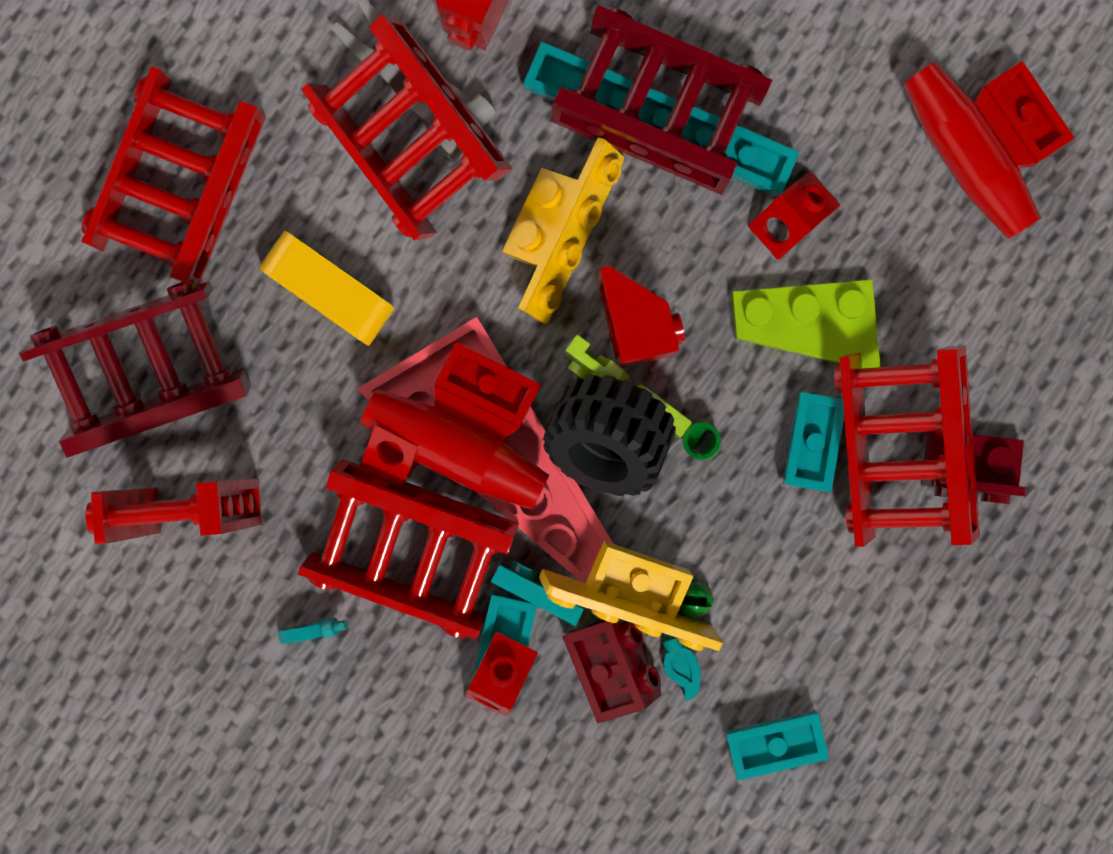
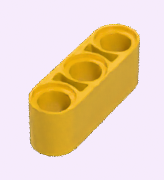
(326, 288)

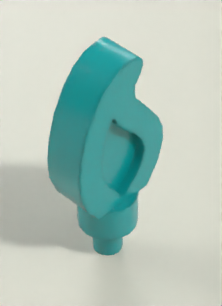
(327, 628)
(681, 666)

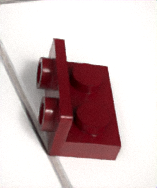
(996, 466)
(613, 668)

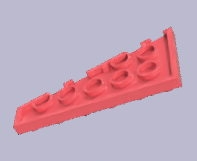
(562, 516)

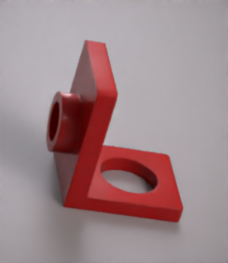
(800, 208)
(386, 460)
(501, 674)

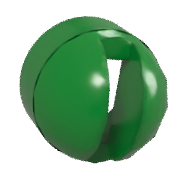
(693, 437)
(697, 589)

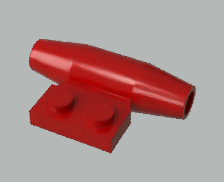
(990, 138)
(466, 428)

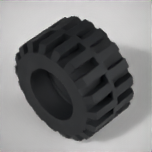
(609, 435)

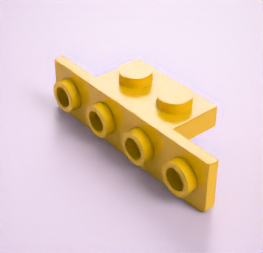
(557, 225)
(637, 591)

